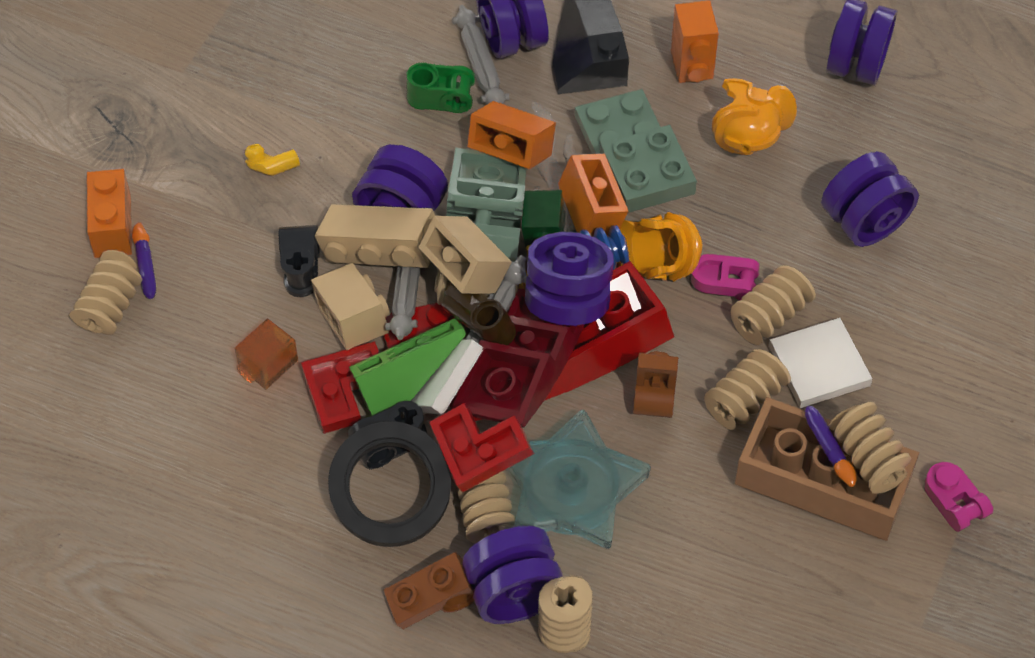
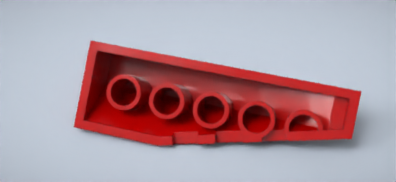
(629, 327)

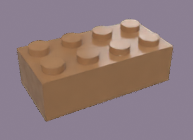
(791, 467)

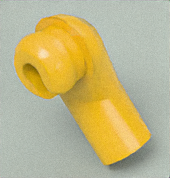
(268, 164)

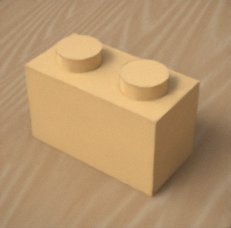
(464, 255)
(351, 305)

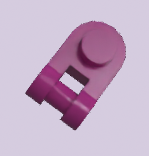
(713, 273)
(948, 484)

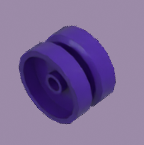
(513, 23)
(861, 41)
(401, 179)
(869, 198)
(568, 278)
(510, 573)

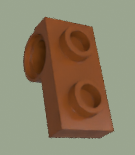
(655, 384)
(430, 590)

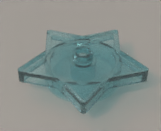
(575, 482)

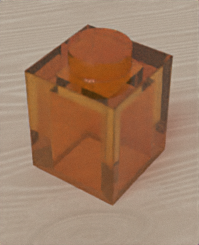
(266, 354)

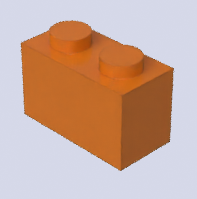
(694, 41)
(511, 134)
(592, 193)
(109, 211)

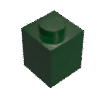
(542, 214)

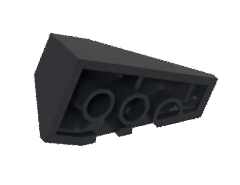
(589, 48)

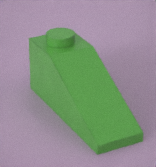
(405, 368)

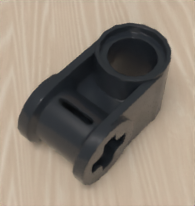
(299, 258)
(383, 455)

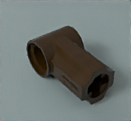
(481, 315)

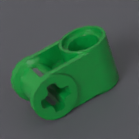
(437, 87)

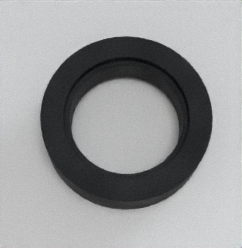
(373, 437)

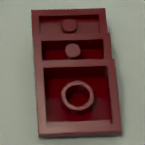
(521, 374)

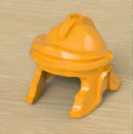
(753, 117)
(663, 246)

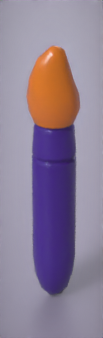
(144, 260)
(830, 446)

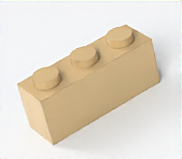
(374, 235)

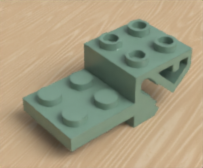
(639, 151)
(489, 195)

